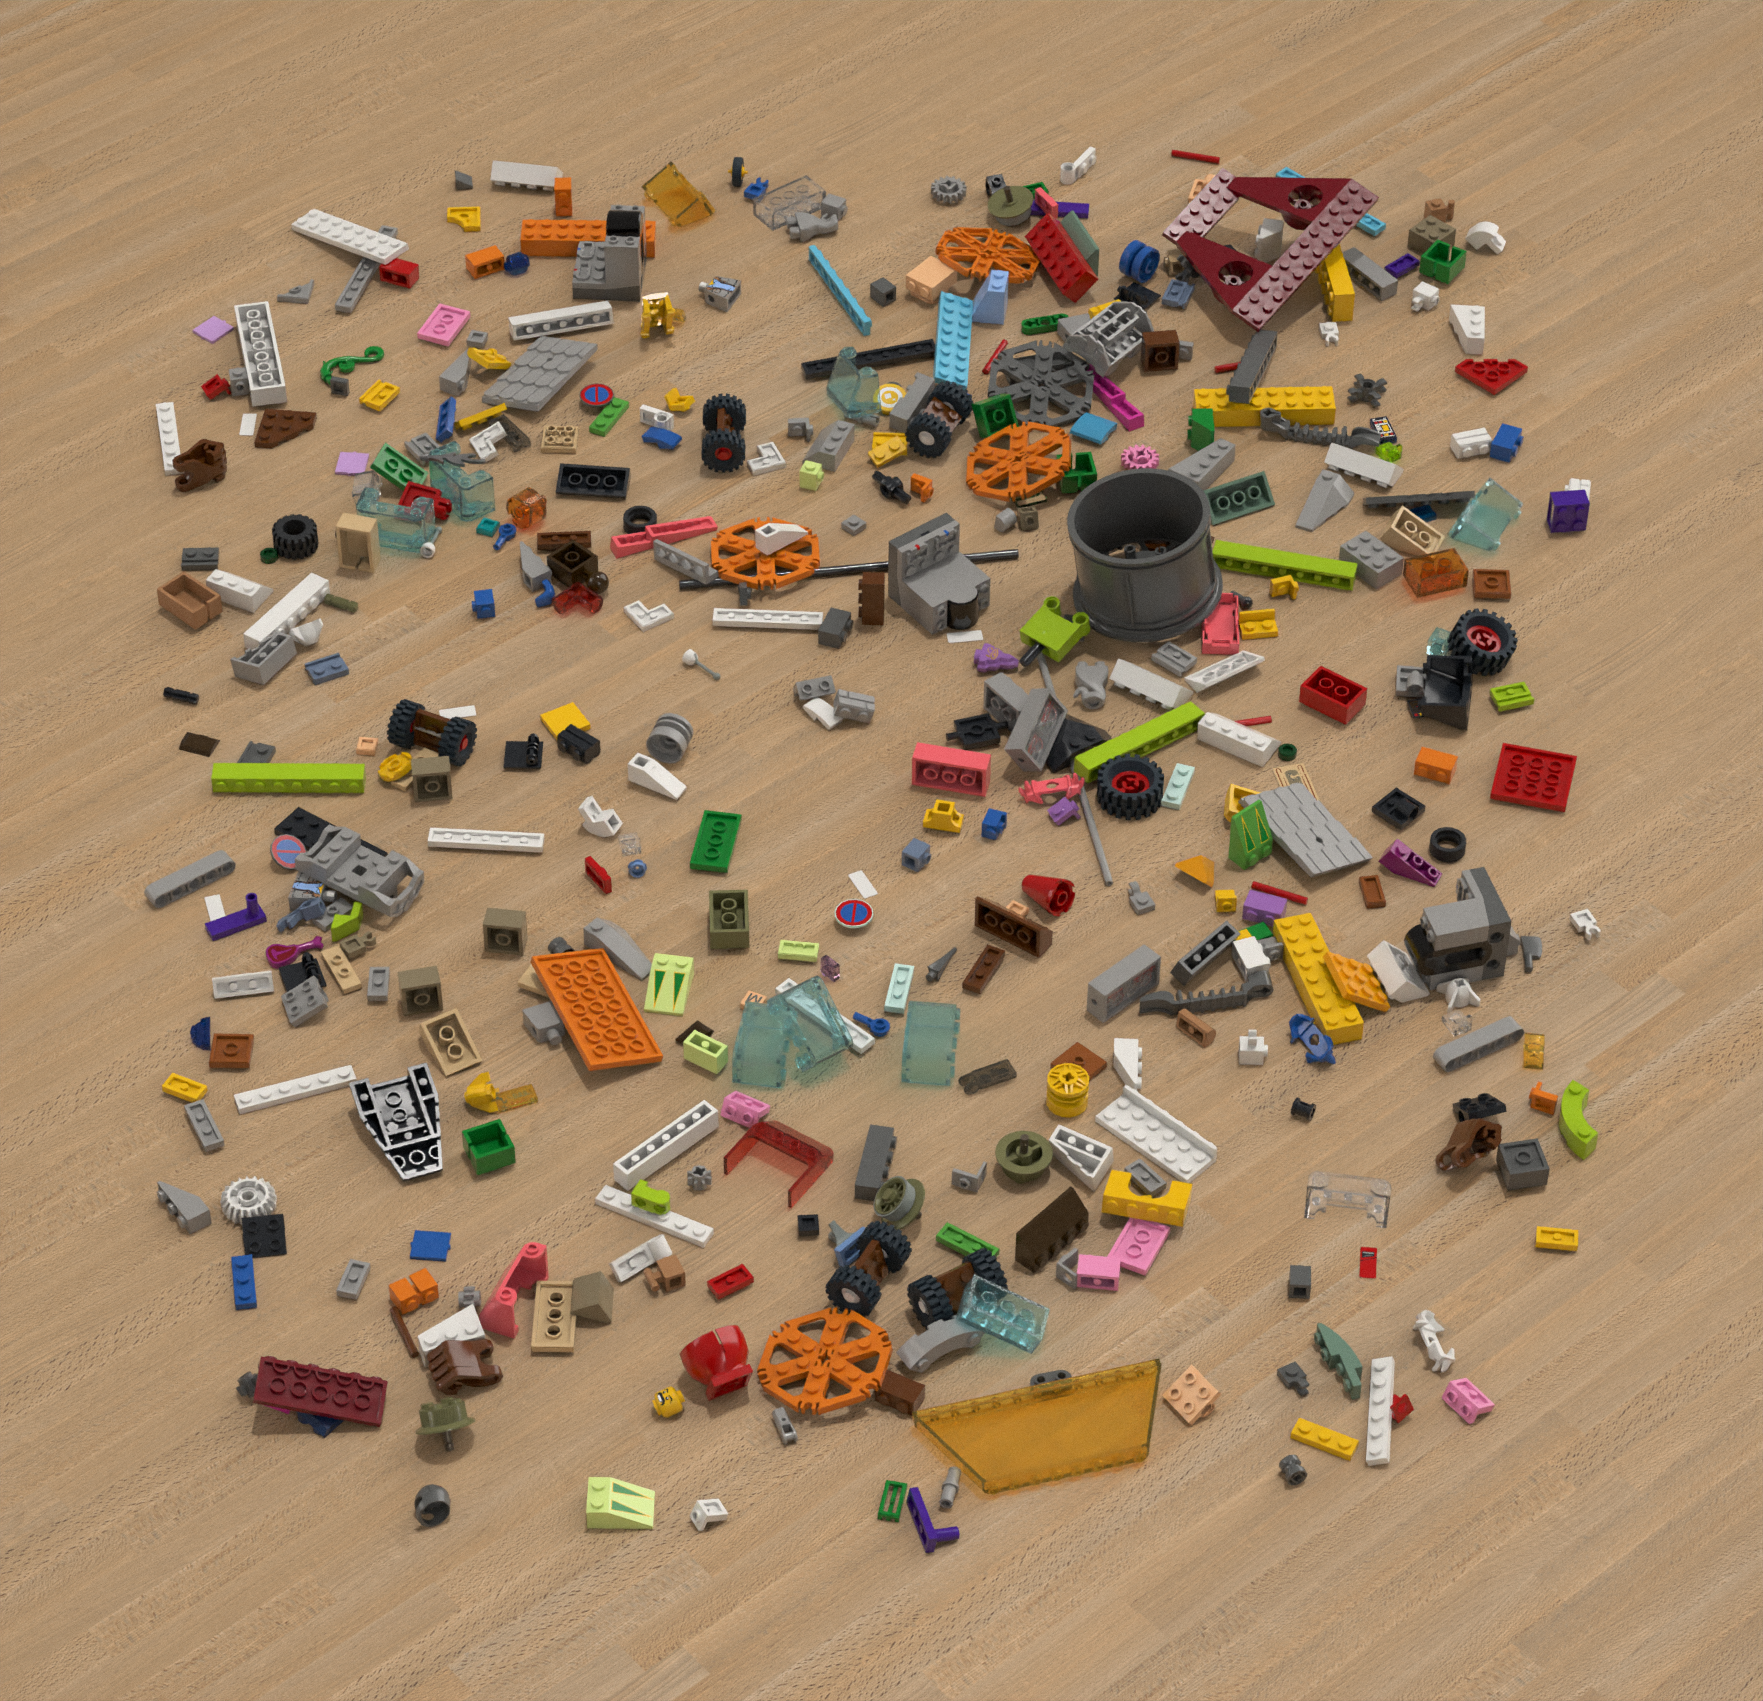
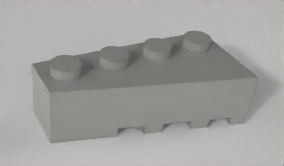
(1207, 463)

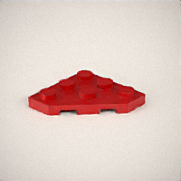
(1490, 373)

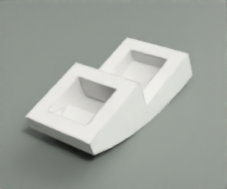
(823, 712)

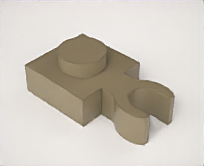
(355, 946)

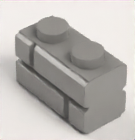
(854, 706)

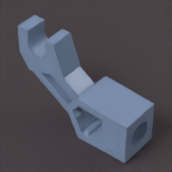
(307, 911)

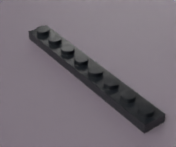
(873, 358)

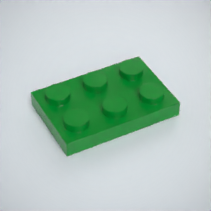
(397, 467)

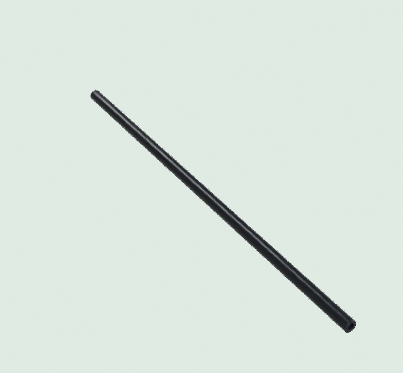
(854, 568)

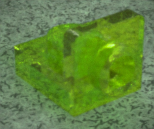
(1389, 452)

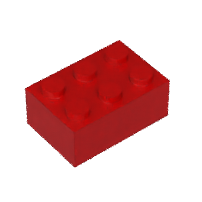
(1333, 695)

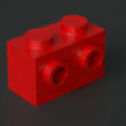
(399, 273)

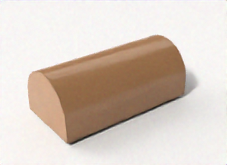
(1195, 1028)

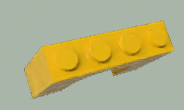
(1167, 1209)

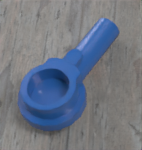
(506, 533)
(878, 1027)

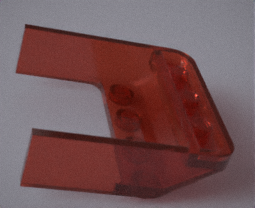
(790, 1142)

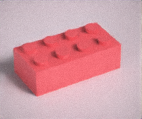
(951, 769)

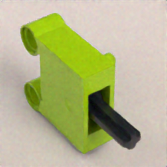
(1050, 633)

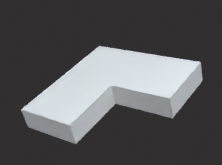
(484, 441)
(769, 460)
(645, 618)

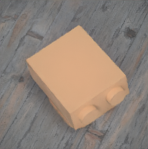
(930, 279)

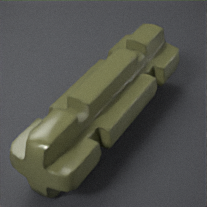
(341, 603)

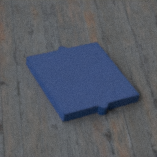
(430, 1245)

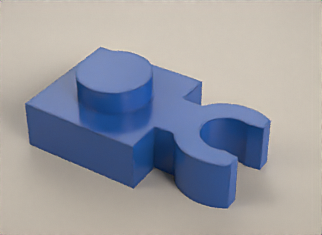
(757, 189)

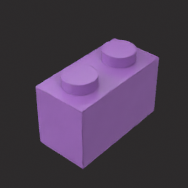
(1263, 907)

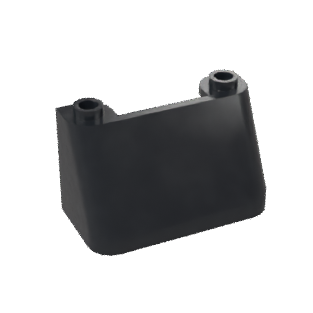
(1448, 690)

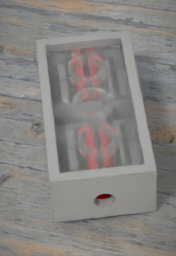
(1036, 729)
(1123, 983)

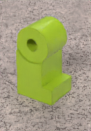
(650, 1199)

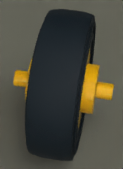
(737, 171)

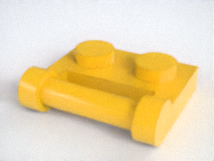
(489, 358)

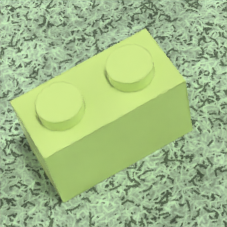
(705, 1052)

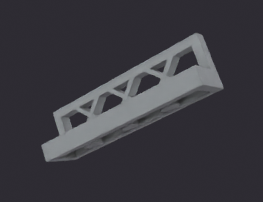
(683, 562)

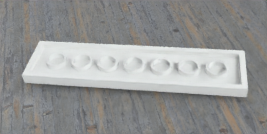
(349, 236)

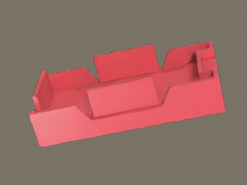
(1222, 627)

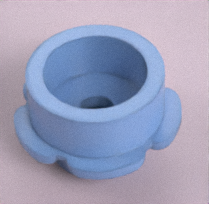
(637, 873)

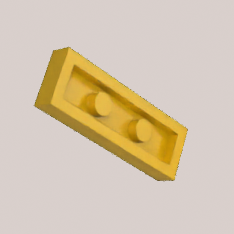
(480, 417)
(1324, 1439)

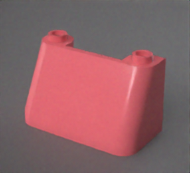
(523, 1271)

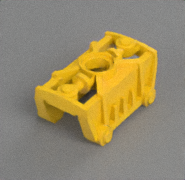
(653, 310)

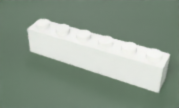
(560, 320)
(289, 610)
(666, 1145)

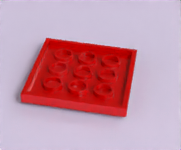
(1533, 777)

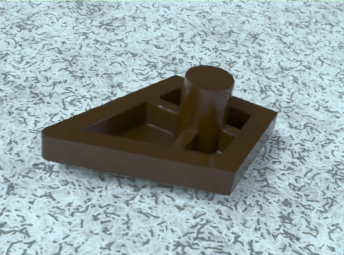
(698, 1026)

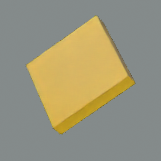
(562, 717)

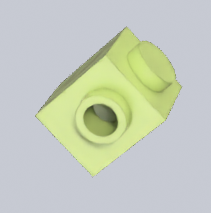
(811, 475)

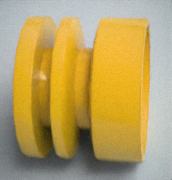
(1067, 1090)

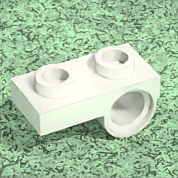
(656, 417)

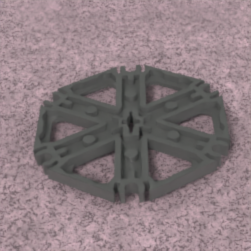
(1053, 383)

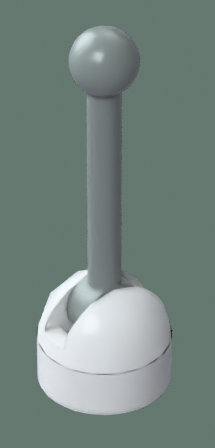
(428, 548)
(691, 658)

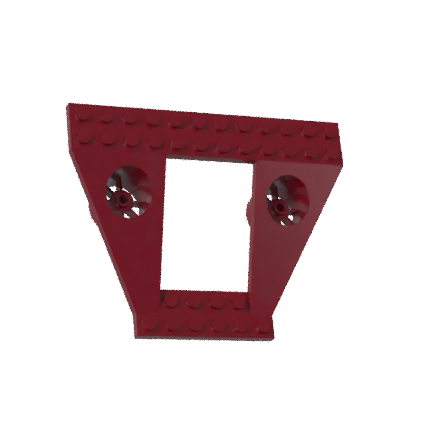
(1266, 288)

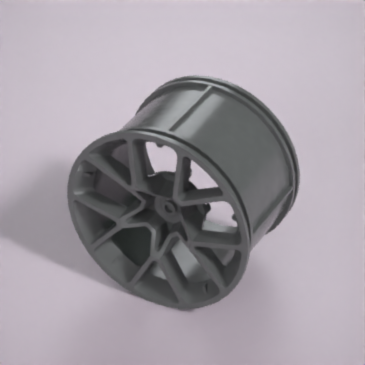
(1148, 592)

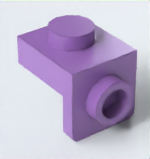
(1063, 810)

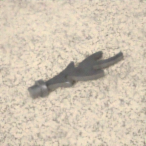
(452, 458)

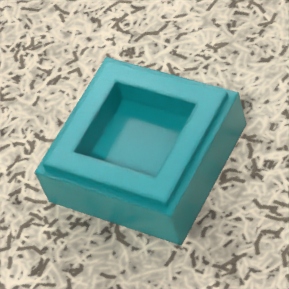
(488, 527)

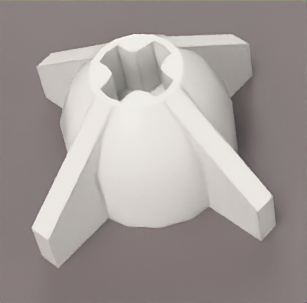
(307, 633)
(1458, 993)

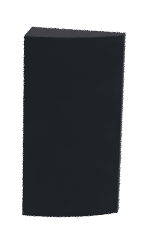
(593, 480)

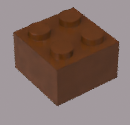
(1160, 350)

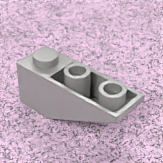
(533, 568)
(188, 1208)

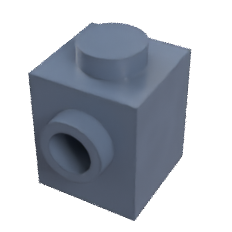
(916, 855)

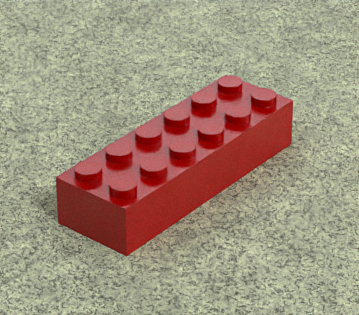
(1061, 258)

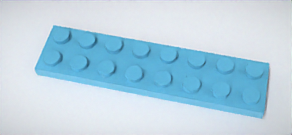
(953, 339)

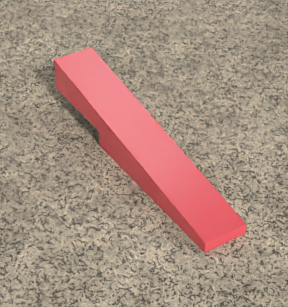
(666, 532)

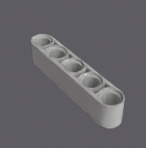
(189, 879)
(1478, 1044)

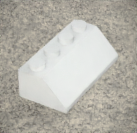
(525, 175)
(1362, 464)
(1153, 686)
(1236, 739)

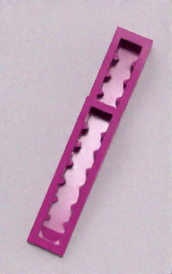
(1116, 402)

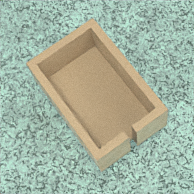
(357, 538)

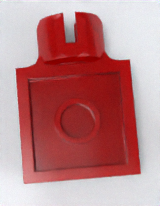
(414, 490)

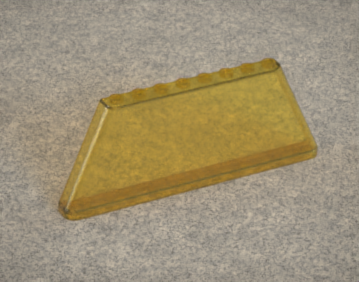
(1048, 1428)

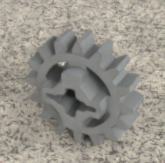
(948, 189)

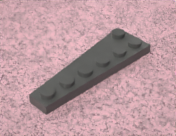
(1425, 499)

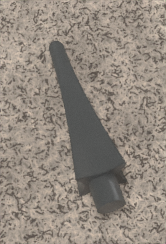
(937, 968)

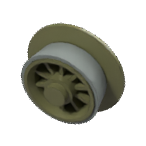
(1011, 205)
(899, 1201)

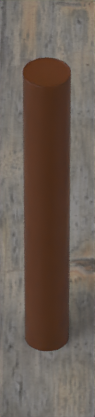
(404, 1332)

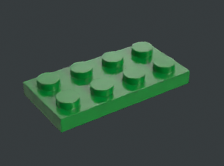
(715, 841)

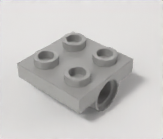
(1410, 681)
(304, 1001)

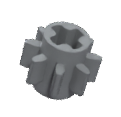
(699, 1177)
(469, 1296)

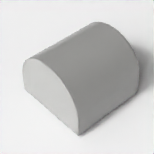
(1005, 520)

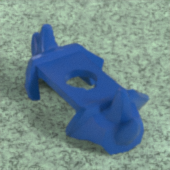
(1304, 1028)

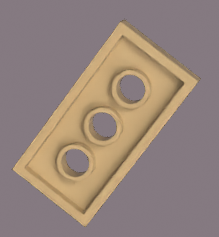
(543, 1323)

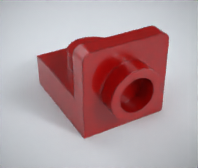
(215, 386)

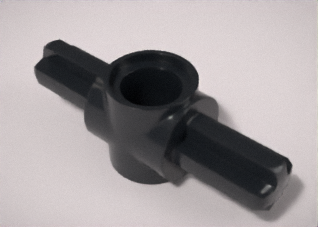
(891, 487)

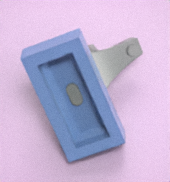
(846, 1244)

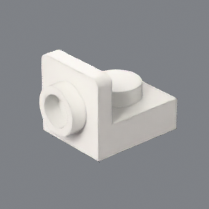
(707, 1511)

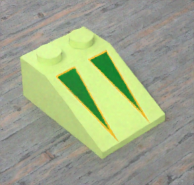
(669, 984)
(618, 1505)

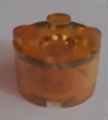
(527, 508)

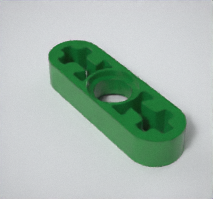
(1034, 325)

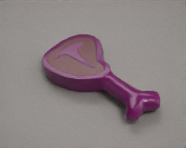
(282, 955)

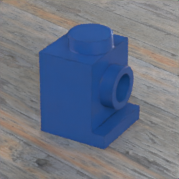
(993, 823)

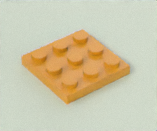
(1356, 981)

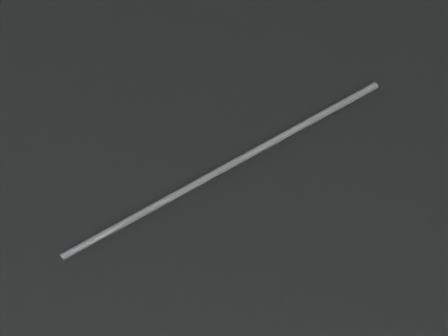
(1083, 797)

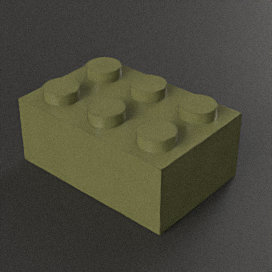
(729, 919)

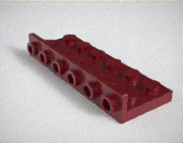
(320, 1391)

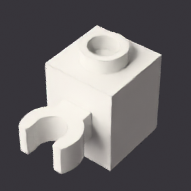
(1425, 296)
(1252, 1049)

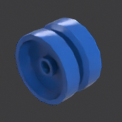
(1139, 261)

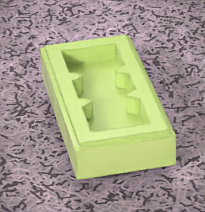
(798, 950)

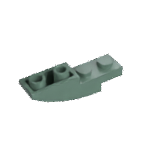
(1340, 1356)

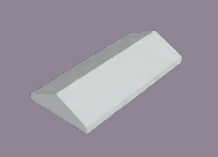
(1223, 670)

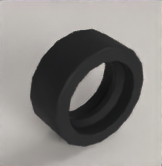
(638, 512)
(1446, 854)

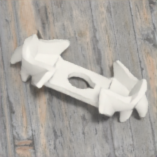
(1428, 1328)

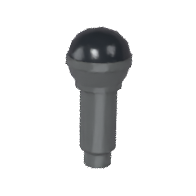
(1246, 602)

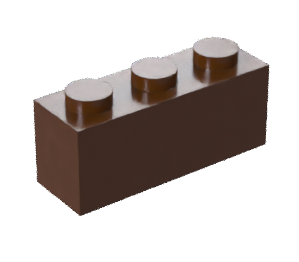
(872, 598)

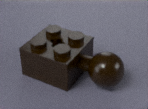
(577, 564)

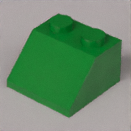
(1201, 428)

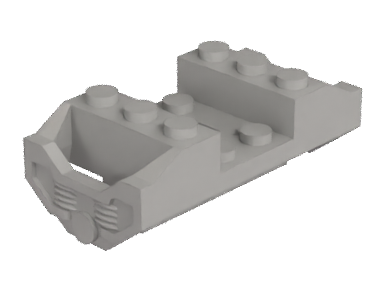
(1110, 336)
(360, 872)

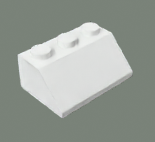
(238, 590)
(1397, 973)

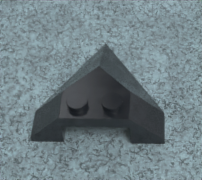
(1073, 739)

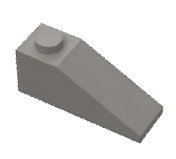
(456, 376)

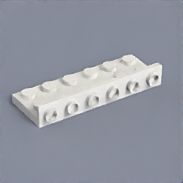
(1158, 1135)

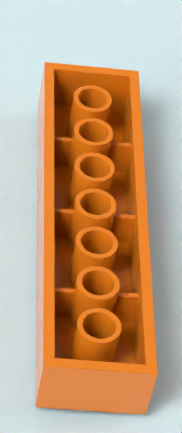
(563, 236)

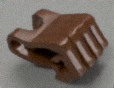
(200, 464)
(1485, 1136)
(460, 1363)

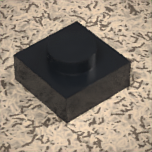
(808, 1225)

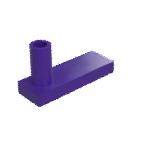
(237, 921)
(923, 1523)

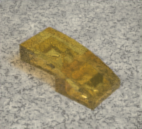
(1533, 1051)

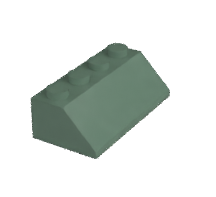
(1082, 240)
(1239, 497)

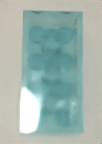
(1003, 1314)

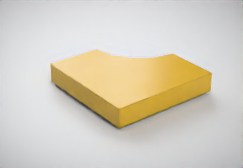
(467, 217)

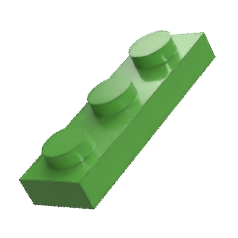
(609, 417)
(963, 1241)

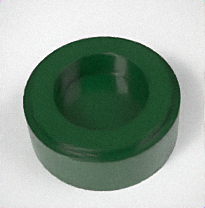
(269, 555)
(1287, 752)

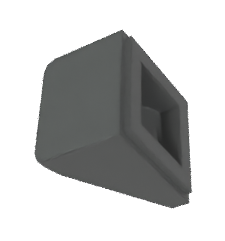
(463, 181)

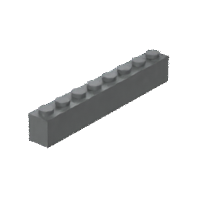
(1252, 366)

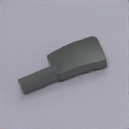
(1531, 950)

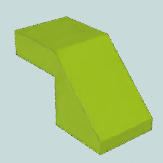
(345, 925)

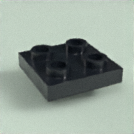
(1398, 808)
(1478, 1107)

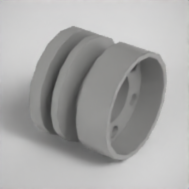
(669, 738)

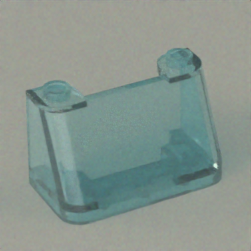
(852, 389)
(1486, 517)

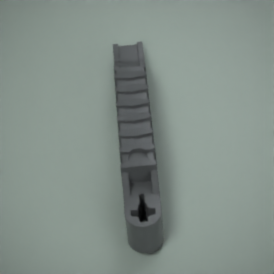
(1272, 421)
(1163, 1001)

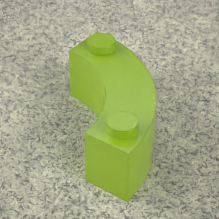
(1578, 1133)

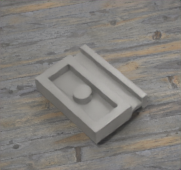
(421, 445)
(1174, 658)

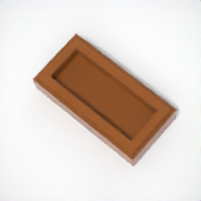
(1372, 891)

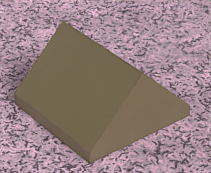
(592, 1297)

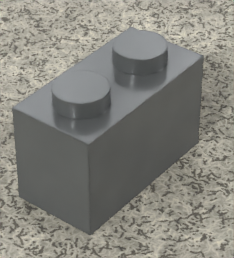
(835, 628)

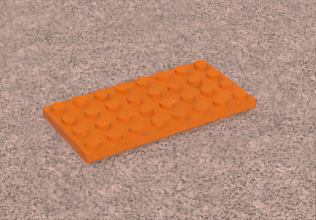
(596, 1009)

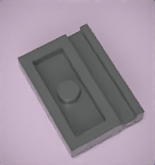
(200, 559)
(257, 753)

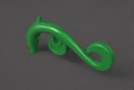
(347, 363)

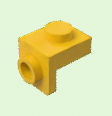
(678, 403)

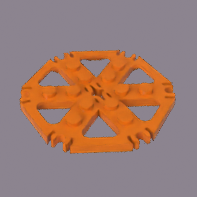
(988, 254)
(1007, 464)
(750, 556)
(837, 1367)

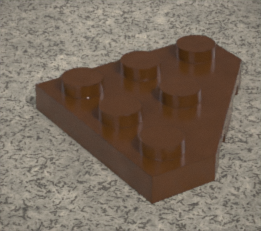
(282, 425)

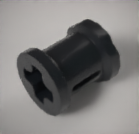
(1303, 1109)

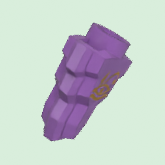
(993, 659)

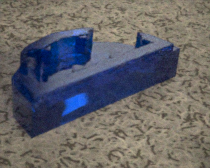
(201, 1034)

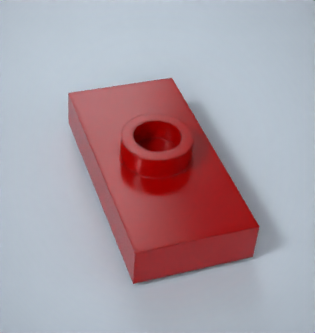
(598, 874)

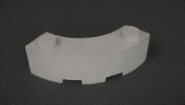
(937, 1341)

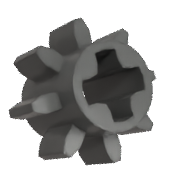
(247, 1384)

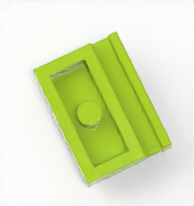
(1511, 696)

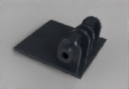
(1138, 294)
(524, 753)
(299, 972)
(264, 1235)

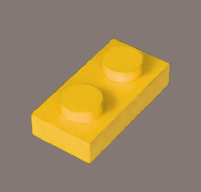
(887, 451)
(184, 1088)
(1556, 1238)

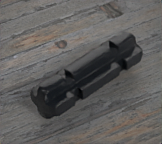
(181, 695)

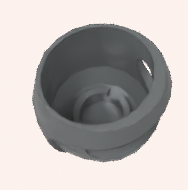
(433, 1498)

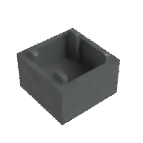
(1522, 1164)

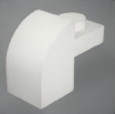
(1487, 234)
(599, 822)

